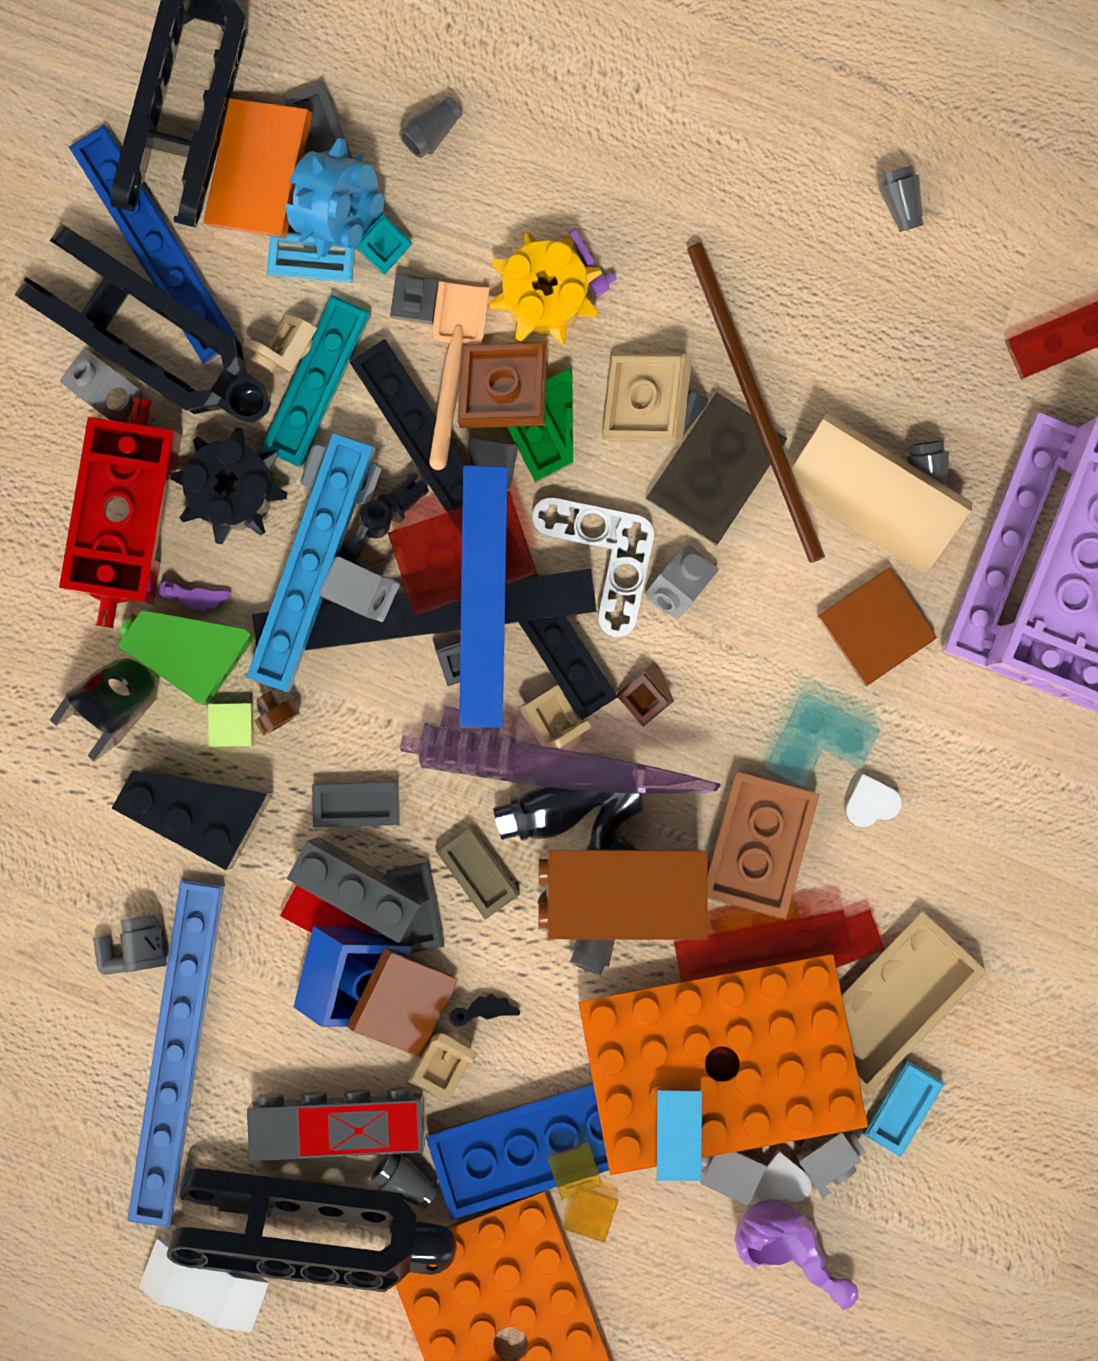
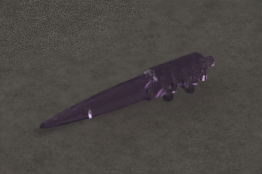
(527, 763)

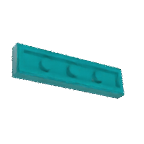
(316, 381)

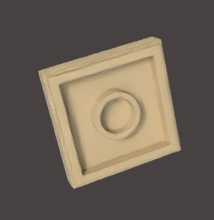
(647, 398)

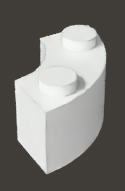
(214, 1296)

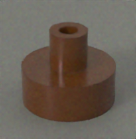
(274, 714)

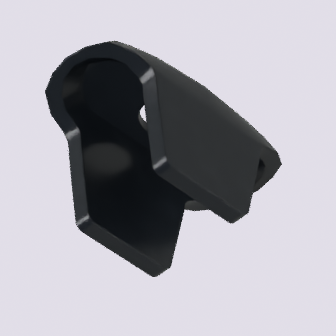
(106, 708)

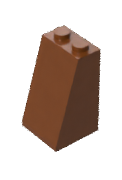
(624, 894)

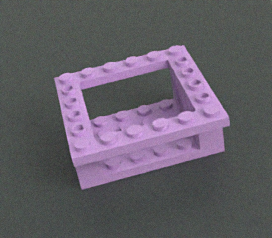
(1057, 623)

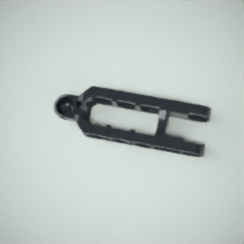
(150, 97)
(233, 390)
(411, 1248)

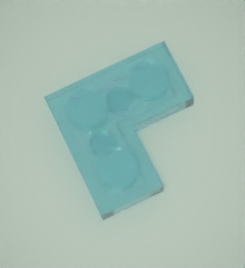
(816, 728)

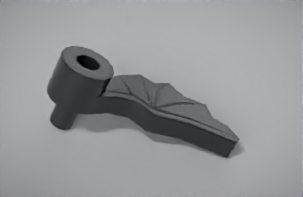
(482, 1007)

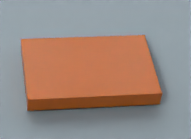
(255, 166)

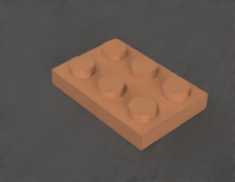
(761, 845)

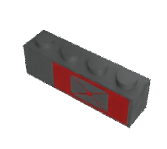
(336, 1126)

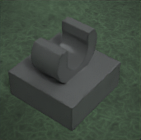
(414, 299)

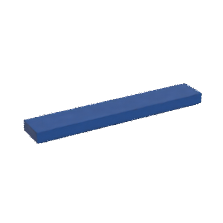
(149, 237)
(483, 596)

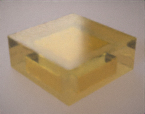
(574, 1171)
(591, 1215)

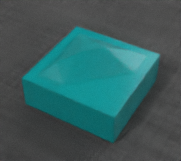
(383, 244)

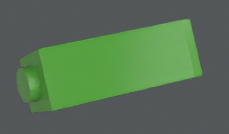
(185, 651)

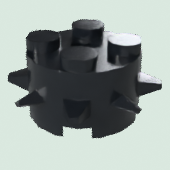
(204, 478)

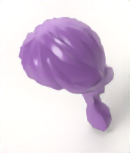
(777, 1235)

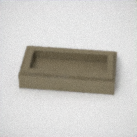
(477, 872)

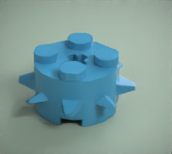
(334, 198)

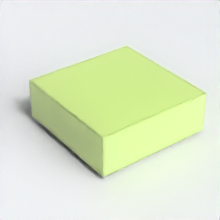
(230, 725)

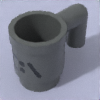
(140, 947)

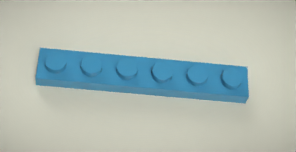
(309, 562)

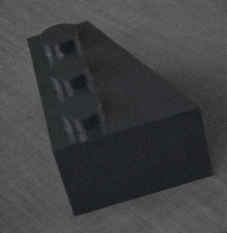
(193, 813)

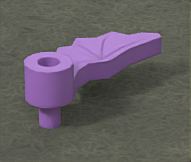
(599, 284)
(193, 599)

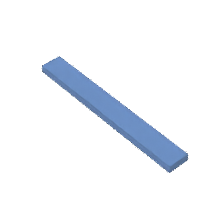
(175, 1053)

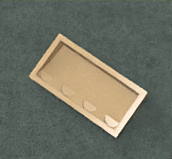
(878, 494)
(905, 997)

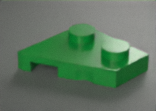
(550, 446)

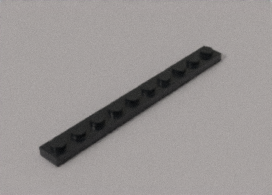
(415, 426)

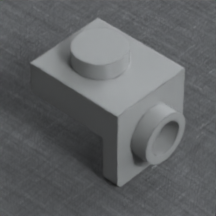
(681, 581)

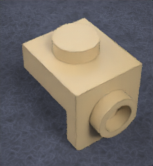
(287, 346)
(554, 720)
(442, 1065)

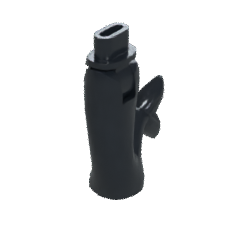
(554, 811)

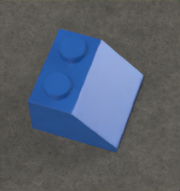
(337, 972)

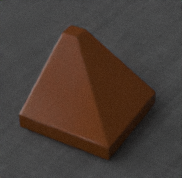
(646, 695)

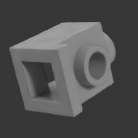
(830, 1159)

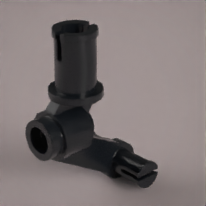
(377, 515)

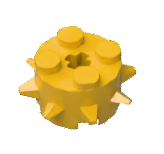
(531, 308)

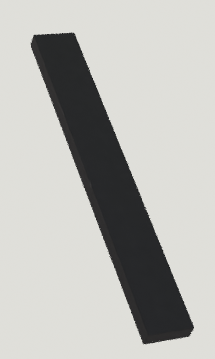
(525, 601)

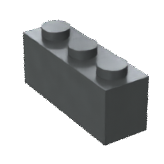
(358, 889)

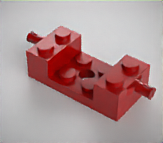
(110, 557)

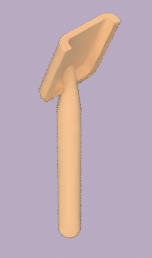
(457, 321)

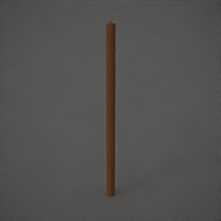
(756, 403)

